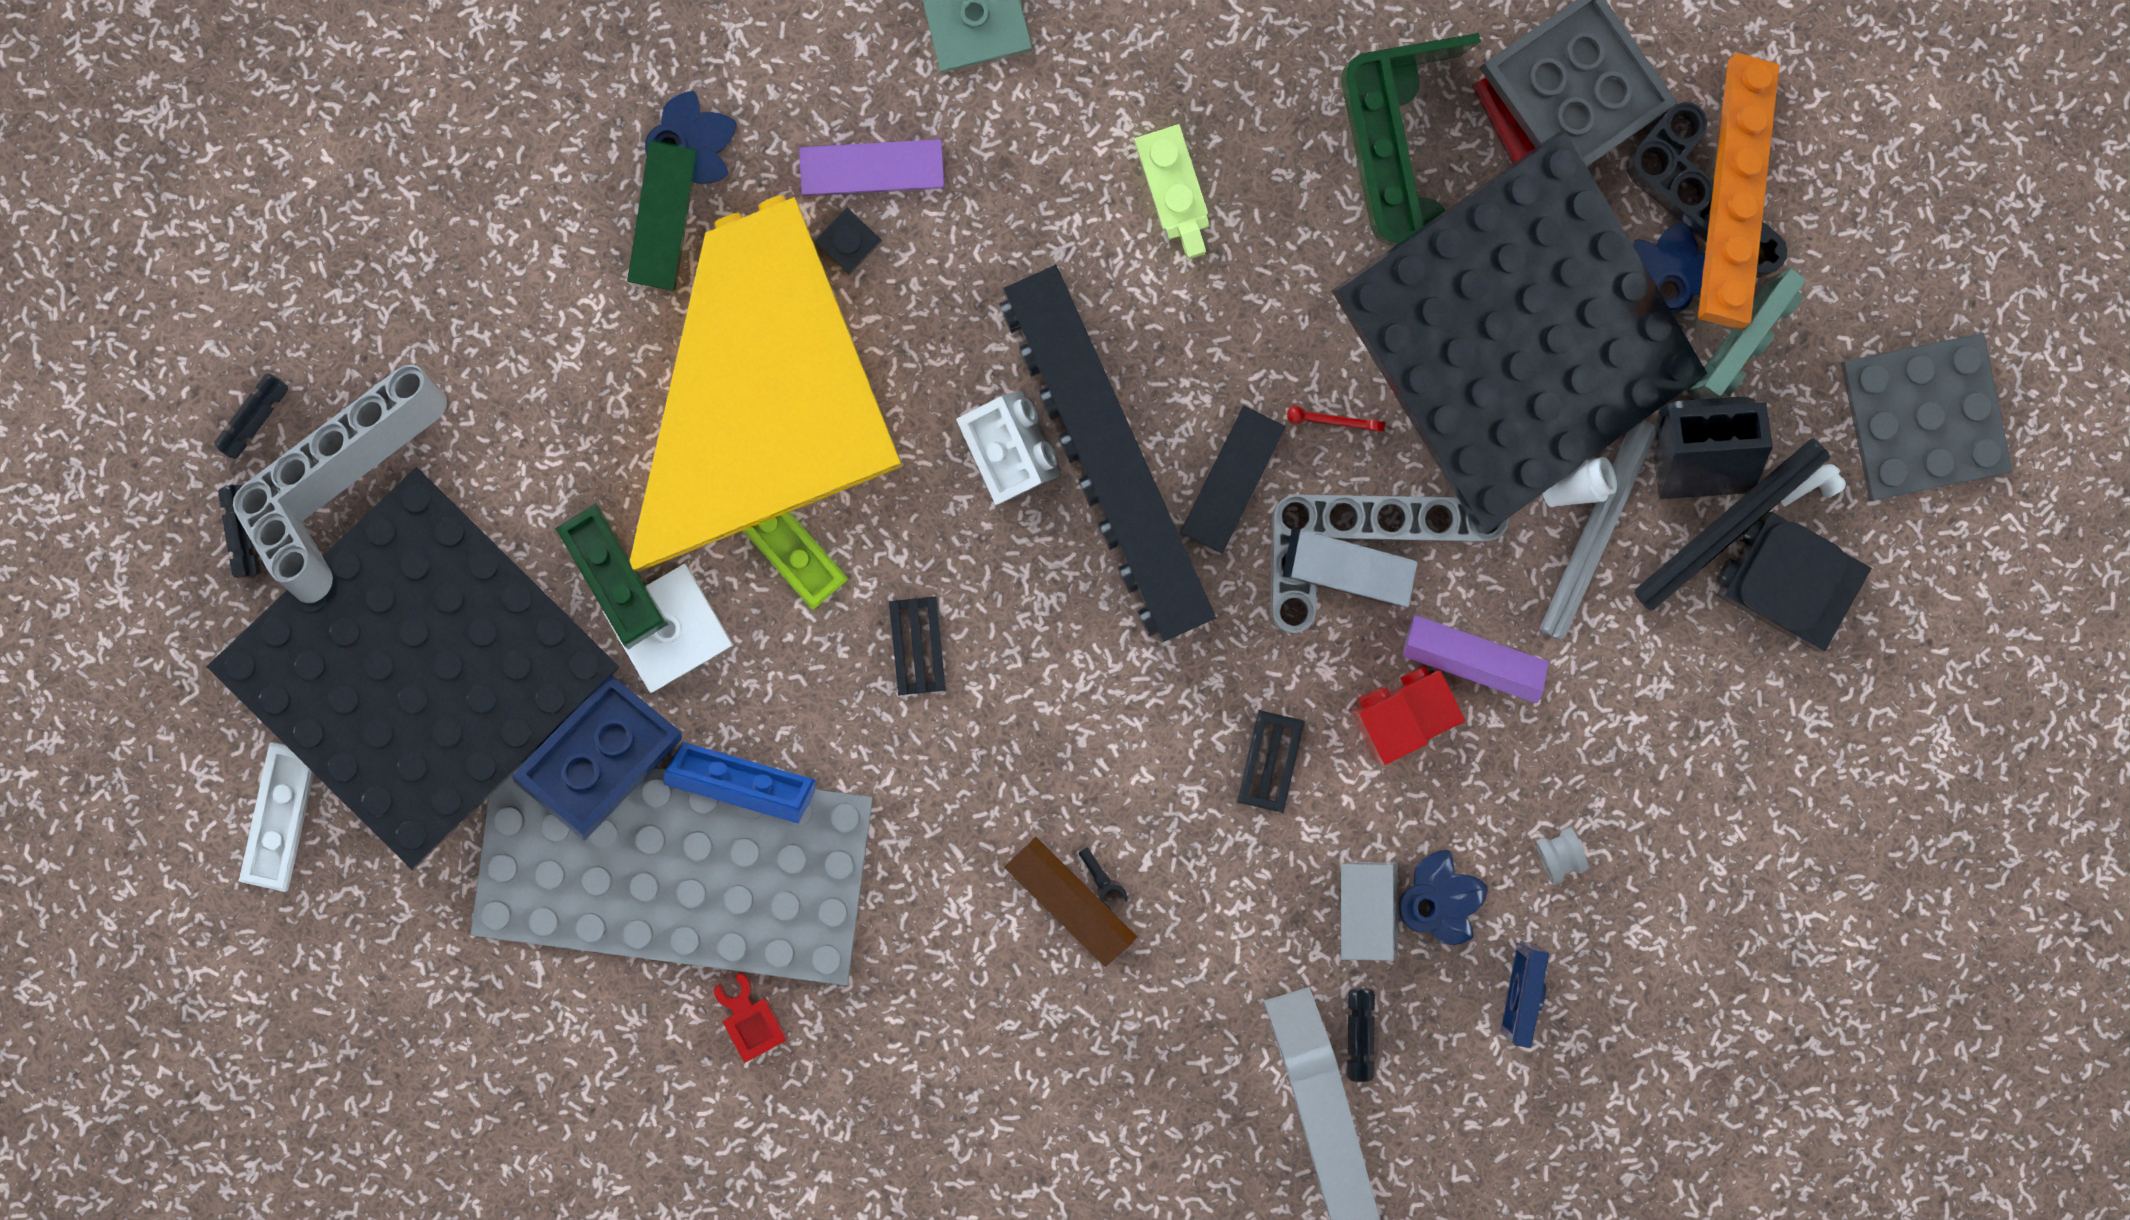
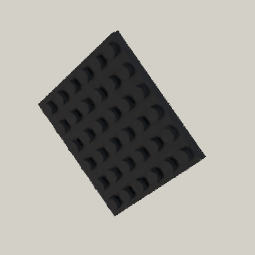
(1520, 332)
(415, 670)

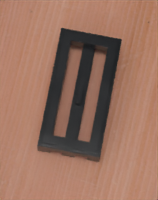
(921, 685)
(1279, 722)

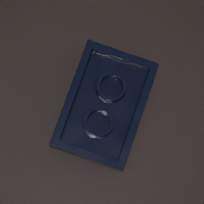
(597, 757)

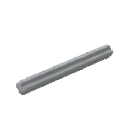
(1597, 532)

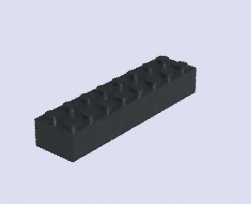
(1108, 454)

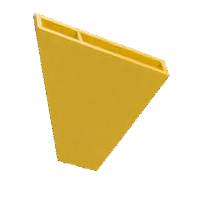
(761, 394)

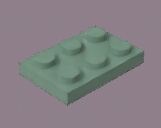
(1776, 299)

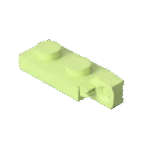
(1174, 187)

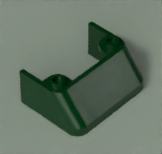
(1373, 92)

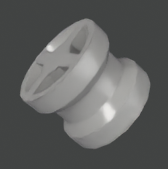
(1562, 855)

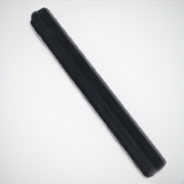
(1732, 524)

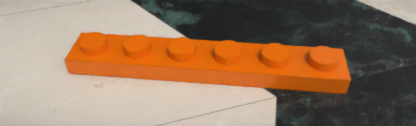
(1739, 192)

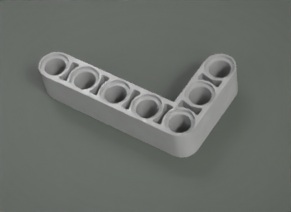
(324, 466)
(1364, 528)
(1322, 1106)

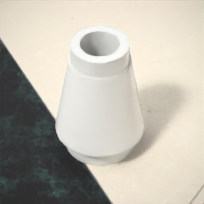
(1586, 484)

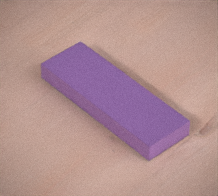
(871, 168)
(1475, 659)

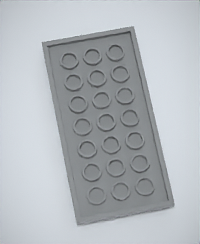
(680, 881)

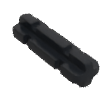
(251, 416)
(244, 562)
(1361, 1034)

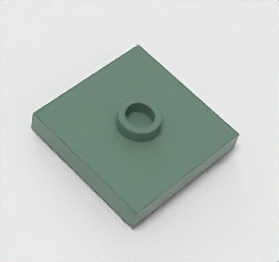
(976, 31)

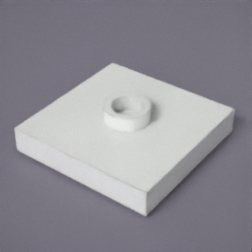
(687, 641)

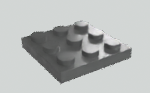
(1579, 78)
(1926, 417)

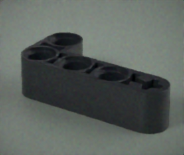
(1678, 169)

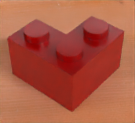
(1407, 716)

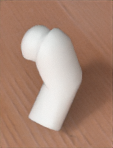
(1825, 478)

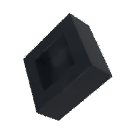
(848, 241)

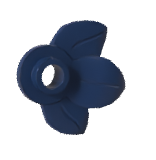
(690, 128)
(1674, 261)
(1448, 896)

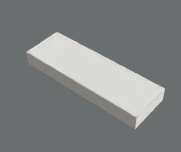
(277, 820)

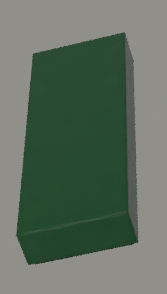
(662, 215)
(611, 576)

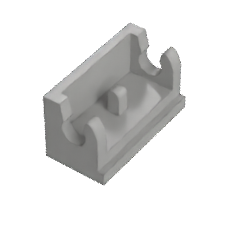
(1369, 911)

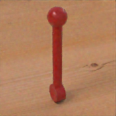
(1297, 415)

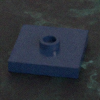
(1525, 994)

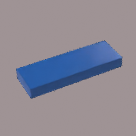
(739, 782)

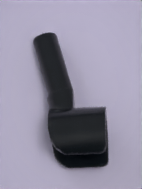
(1101, 878)

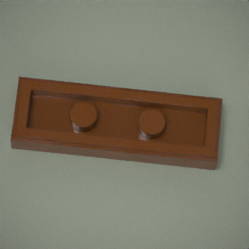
(1070, 901)

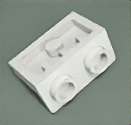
(1009, 446)

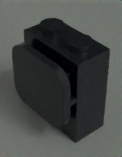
(1711, 447)
(1792, 580)

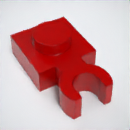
(751, 1025)

